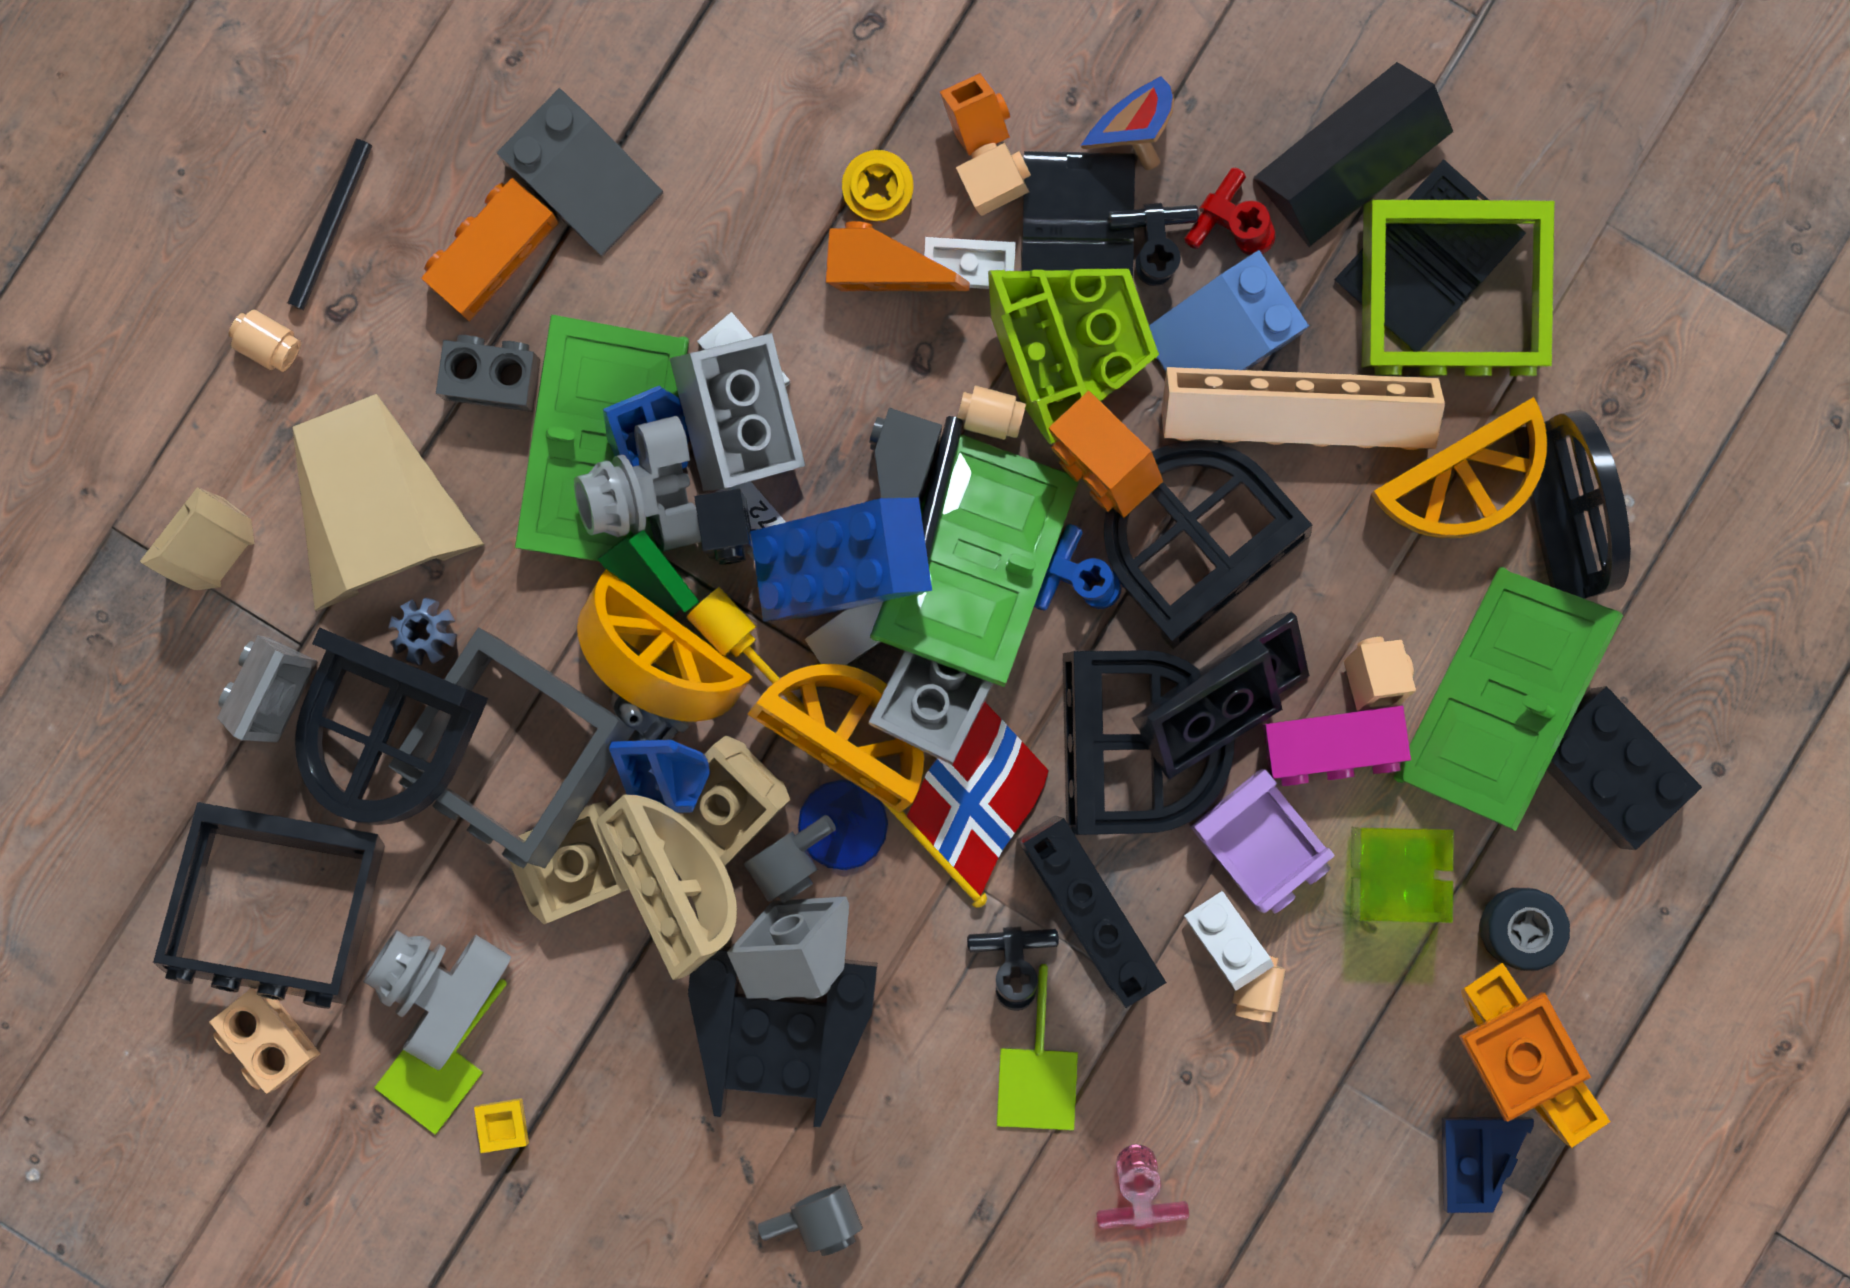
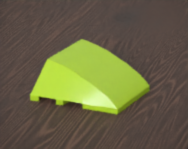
(1068, 335)

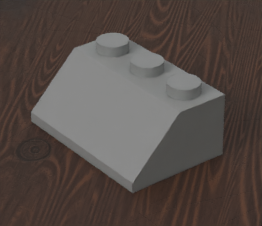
(737, 412)

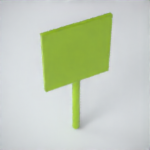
(1037, 1084)
(429, 1093)

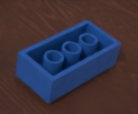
(841, 559)

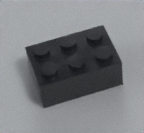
(1619, 770)

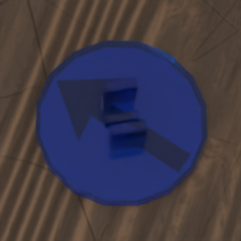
(858, 821)

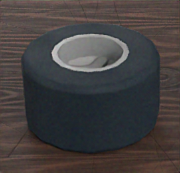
(1542, 931)

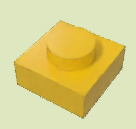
(501, 1125)

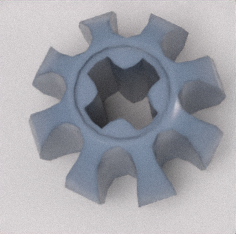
(409, 636)

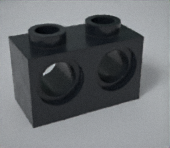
(724, 526)

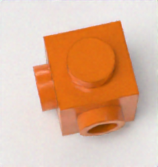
(976, 113)

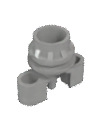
(622, 496)
(412, 974)

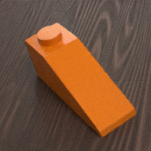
(872, 261)

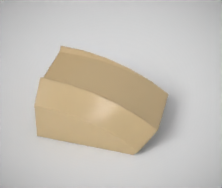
(200, 542)
(735, 798)
(577, 874)

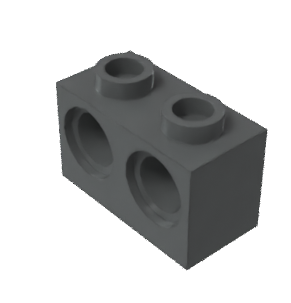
(486, 385)

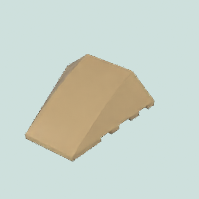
(370, 502)

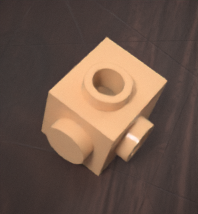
(994, 177)
(1379, 674)

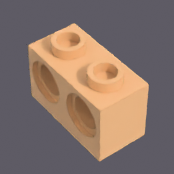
(273, 1029)

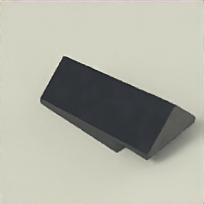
(1356, 152)
(1225, 695)

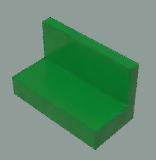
(648, 571)

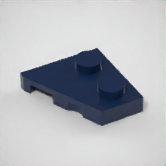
(1478, 1160)

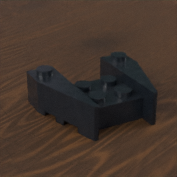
(778, 1043)

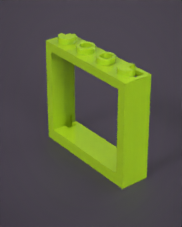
(1475, 364)

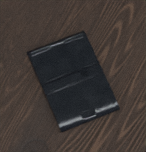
(1070, 210)
(1433, 265)

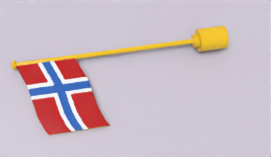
(961, 809)

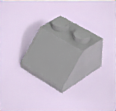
(793, 949)

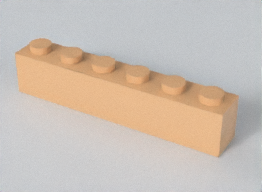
(1302, 408)

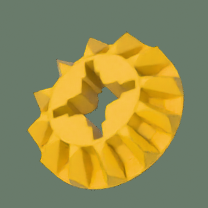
(879, 165)

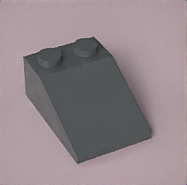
(579, 172)
(904, 453)

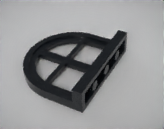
(1561, 509)
(1231, 573)
(402, 681)
(1087, 744)

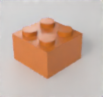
(1105, 455)

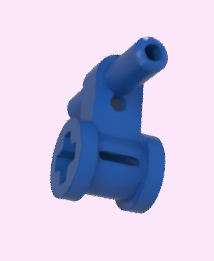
(1078, 575)

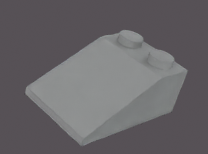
(264, 690)
(930, 706)

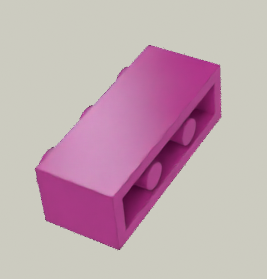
(1337, 745)

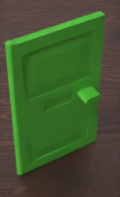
(582, 374)
(984, 563)
(1508, 697)

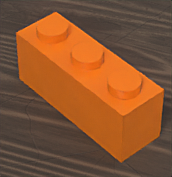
(489, 248)

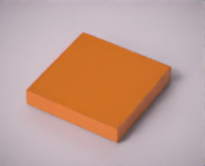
(1524, 1056)

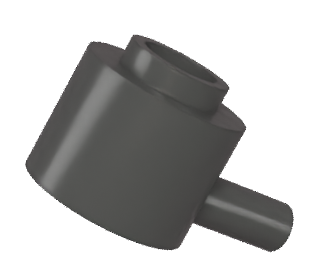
(785, 865)
(824, 1221)

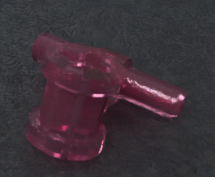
(1140, 1191)

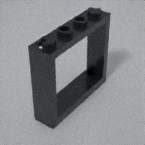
(277, 830)
(1092, 911)

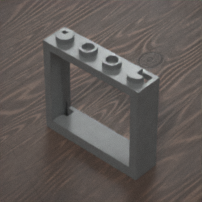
(575, 789)

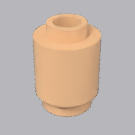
(264, 340)
(991, 413)
(1262, 995)

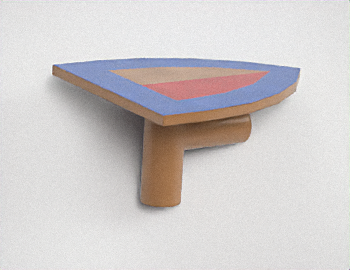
(1136, 121)

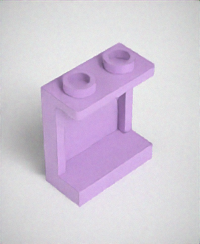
(1263, 843)

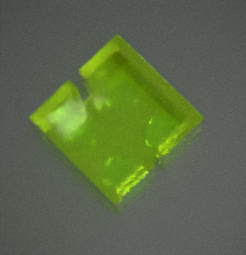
(1399, 874)

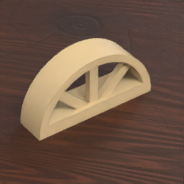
(647, 846)

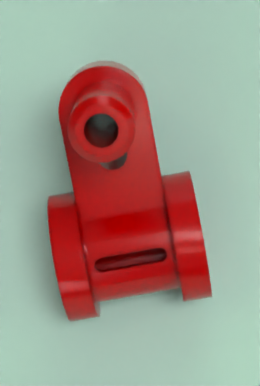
(1236, 218)

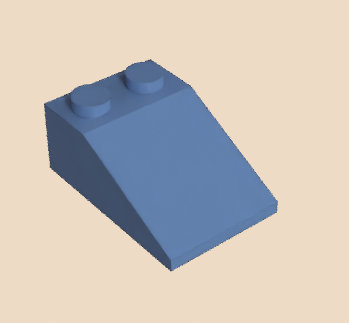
(1229, 321)

